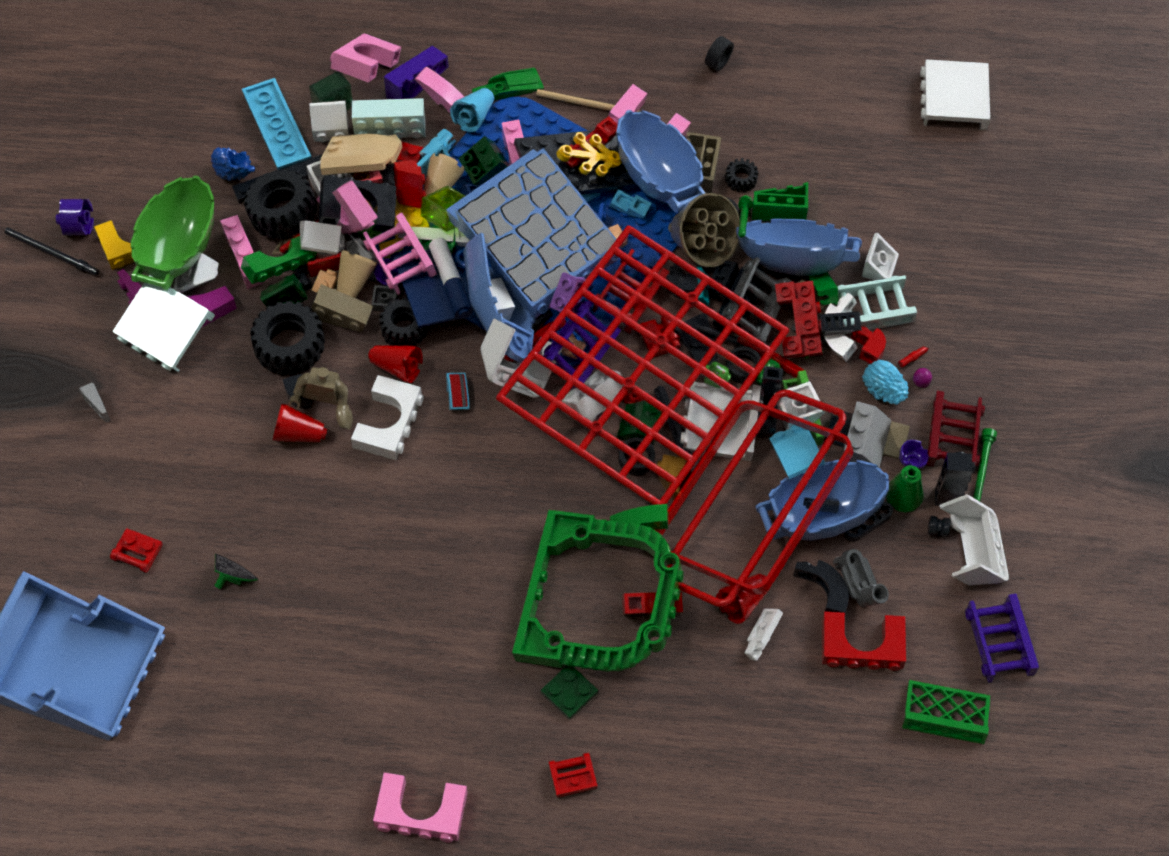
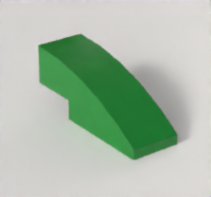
(653, 516)

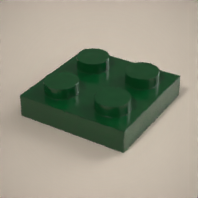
(569, 691)

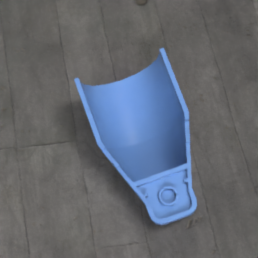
(483, 303)

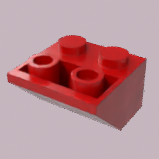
(409, 183)

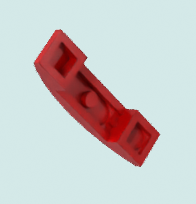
(605, 129)

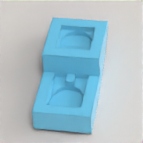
(632, 206)

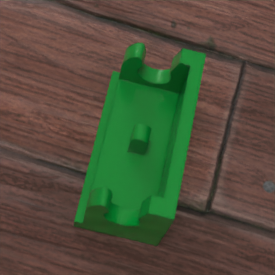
(825, 286)

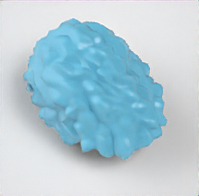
(885, 382)

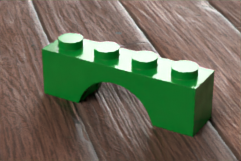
(260, 266)

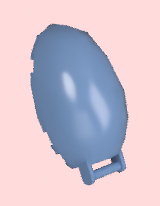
(659, 159)
(799, 246)
(859, 491)

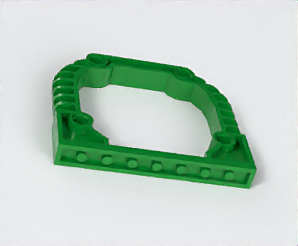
(563, 532)

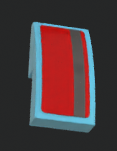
(457, 391)

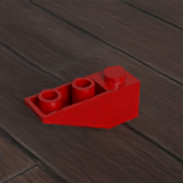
(643, 603)

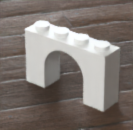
(389, 441)

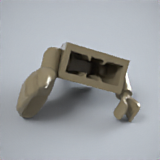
(326, 388)

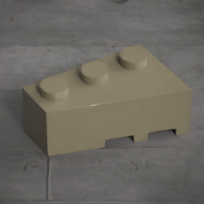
(707, 153)

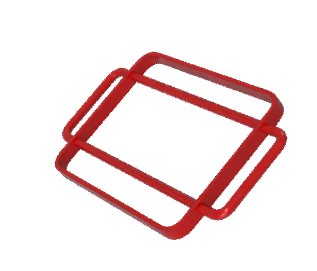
(766, 410)

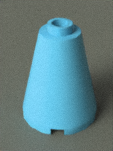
(472, 109)

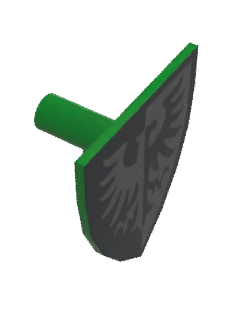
(231, 572)

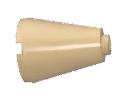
(441, 172)
(353, 273)

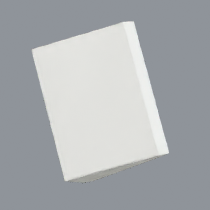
(319, 237)
(880, 260)
(505, 304)

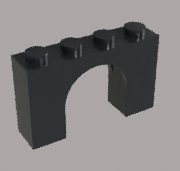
(381, 197)

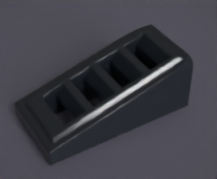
(833, 330)

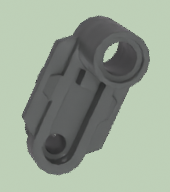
(860, 579)

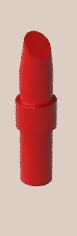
(913, 356)

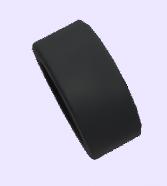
(719, 53)
(745, 352)
(637, 470)

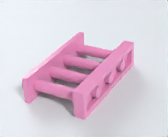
(409, 240)

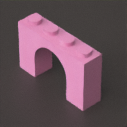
(363, 55)
(634, 99)
(355, 210)
(442, 825)

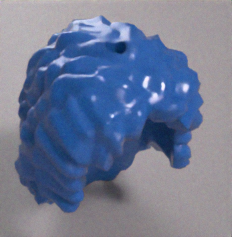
(230, 164)

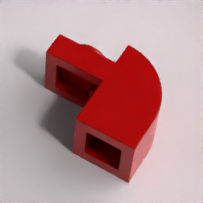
(872, 342)

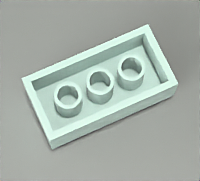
(389, 117)

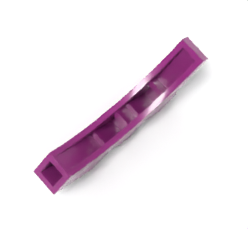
(218, 301)

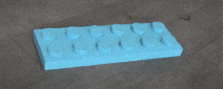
(276, 123)

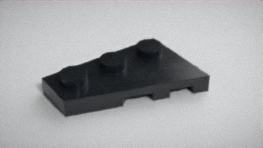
(693, 346)

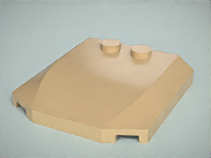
(360, 153)

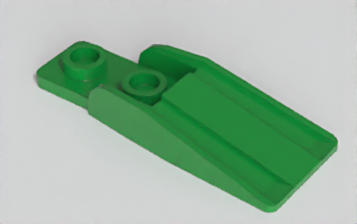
(513, 83)

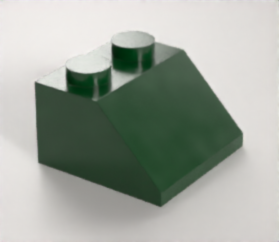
(285, 290)
(642, 411)

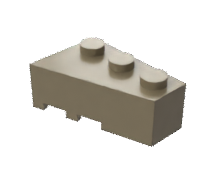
(340, 309)

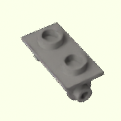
(357, 247)

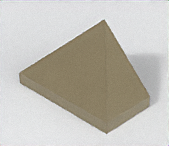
(896, 437)

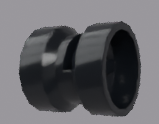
(939, 526)

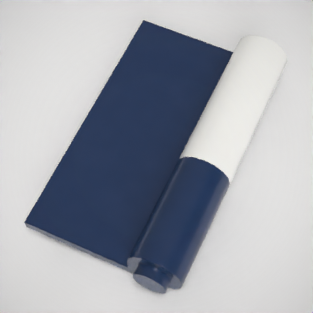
(438, 297)

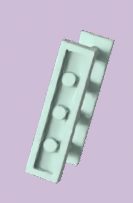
(886, 317)

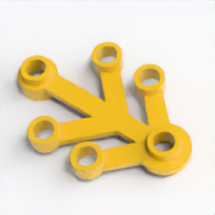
(610, 157)

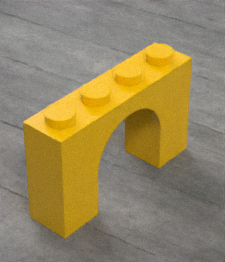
(116, 250)

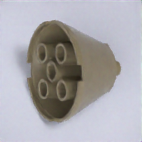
(706, 229)

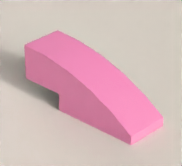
(438, 88)

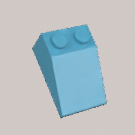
(795, 450)

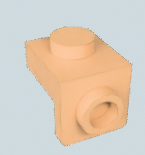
(327, 278)

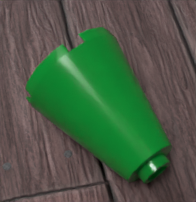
(906, 490)

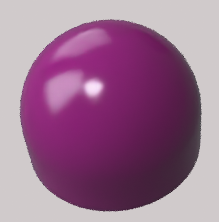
(922, 377)

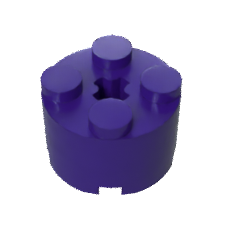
(75, 217)

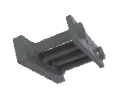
(772, 308)

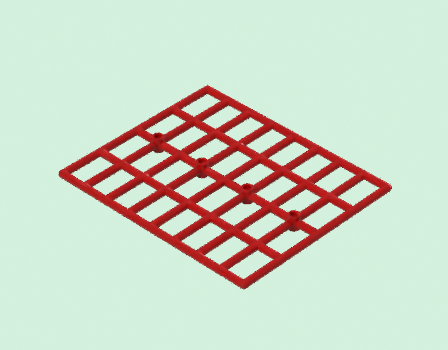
(628, 383)

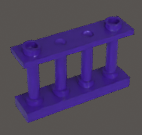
(552, 350)
(1016, 624)

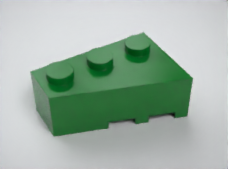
(781, 204)

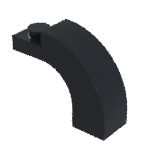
(770, 384)
(829, 580)

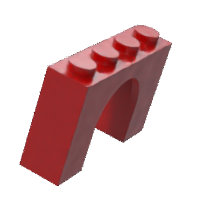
(838, 651)

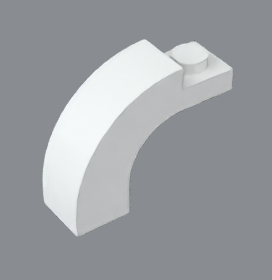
(839, 343)

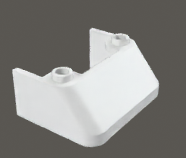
(500, 370)
(980, 541)

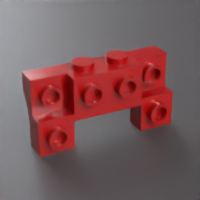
(806, 319)

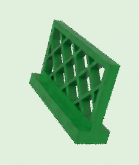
(945, 724)

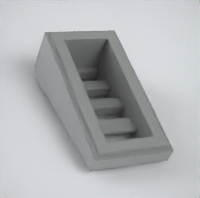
(92, 397)

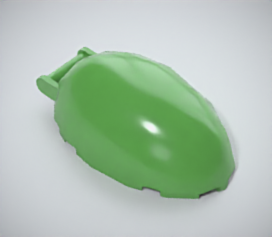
(172, 231)

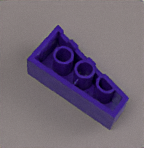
(401, 81)

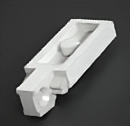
(762, 632)

